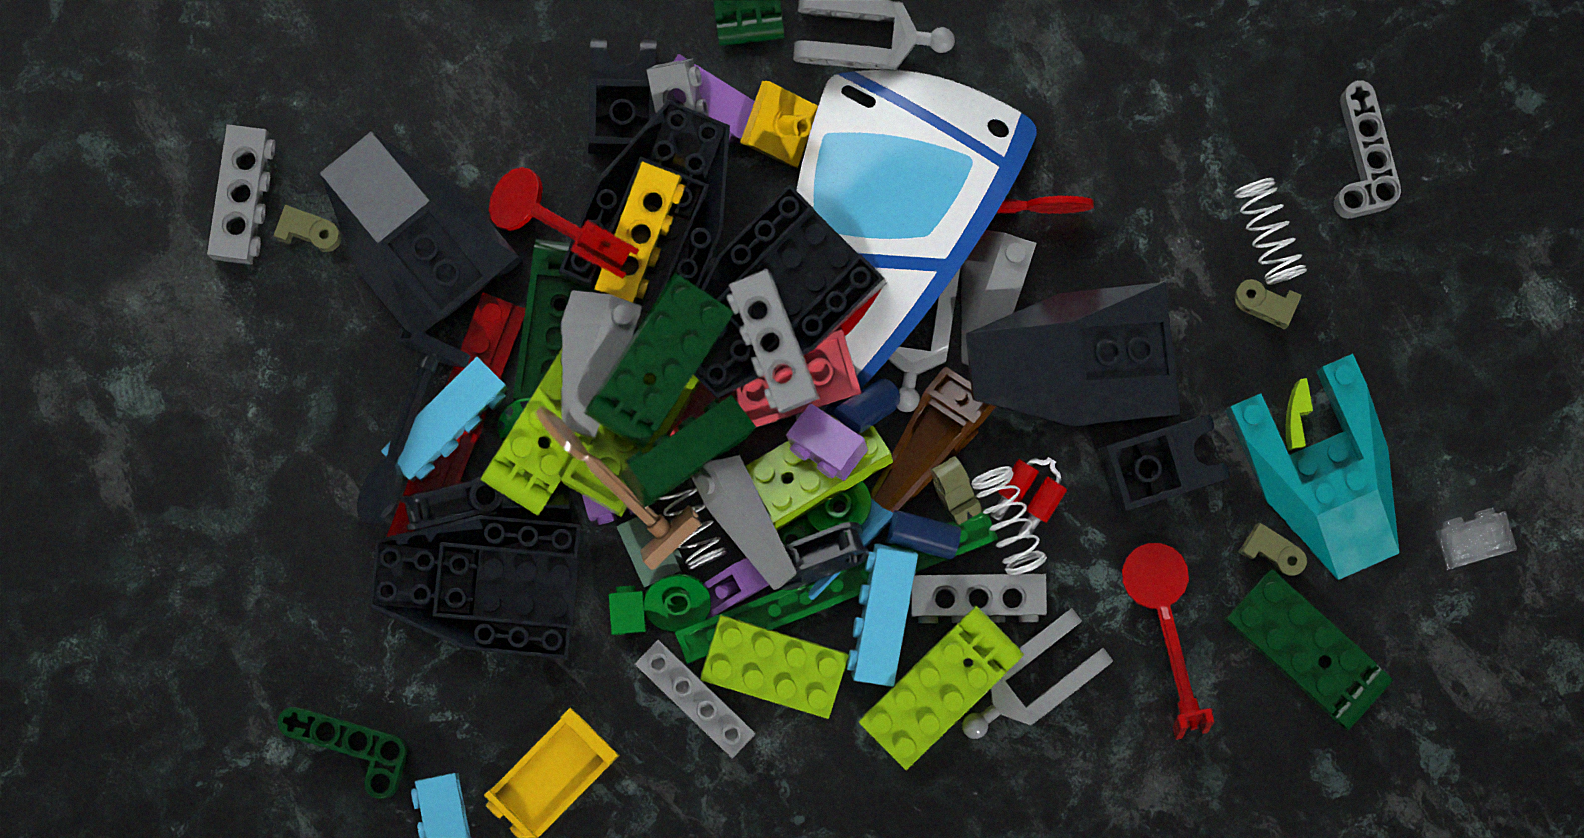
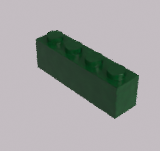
(686, 451)

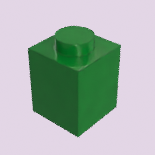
(627, 611)

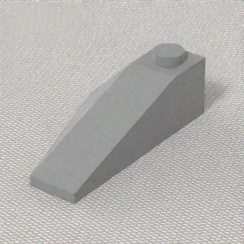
(992, 281)
(593, 338)
(741, 513)

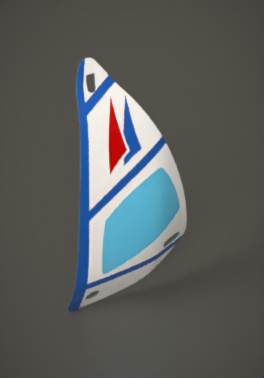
(907, 190)

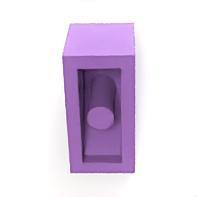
(734, 586)

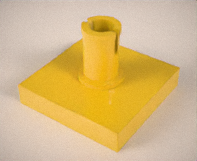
(779, 124)

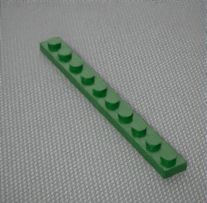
(791, 605)

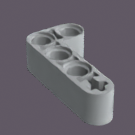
(1364, 146)

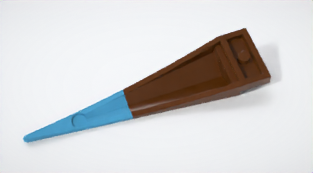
(936, 432)

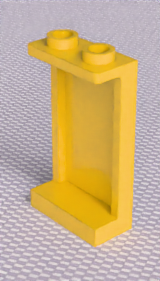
(551, 776)

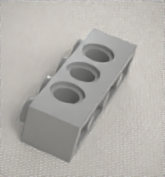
(680, 75)
(239, 143)
(762, 289)
(1029, 586)
(695, 699)

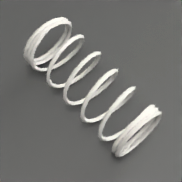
(1259, 188)
(1020, 558)
(704, 559)

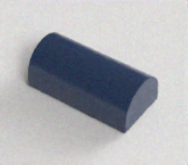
(868, 407)
(924, 535)

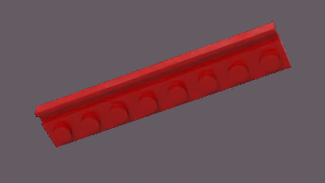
(492, 340)

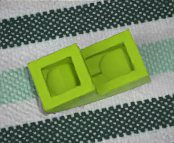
(1298, 405)

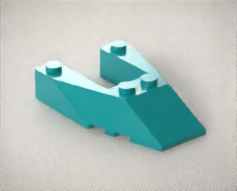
(1332, 491)

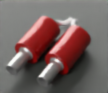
(1045, 499)

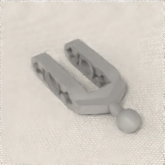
(868, 57)
(916, 361)
(1009, 705)

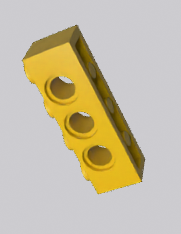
(648, 181)

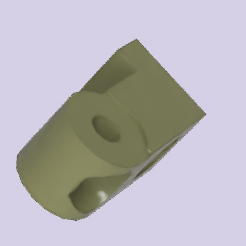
(307, 227)
(1266, 305)
(955, 491)
(1283, 554)

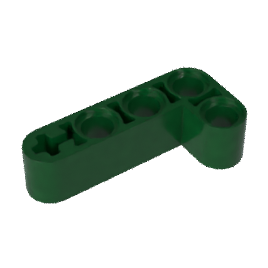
(342, 743)

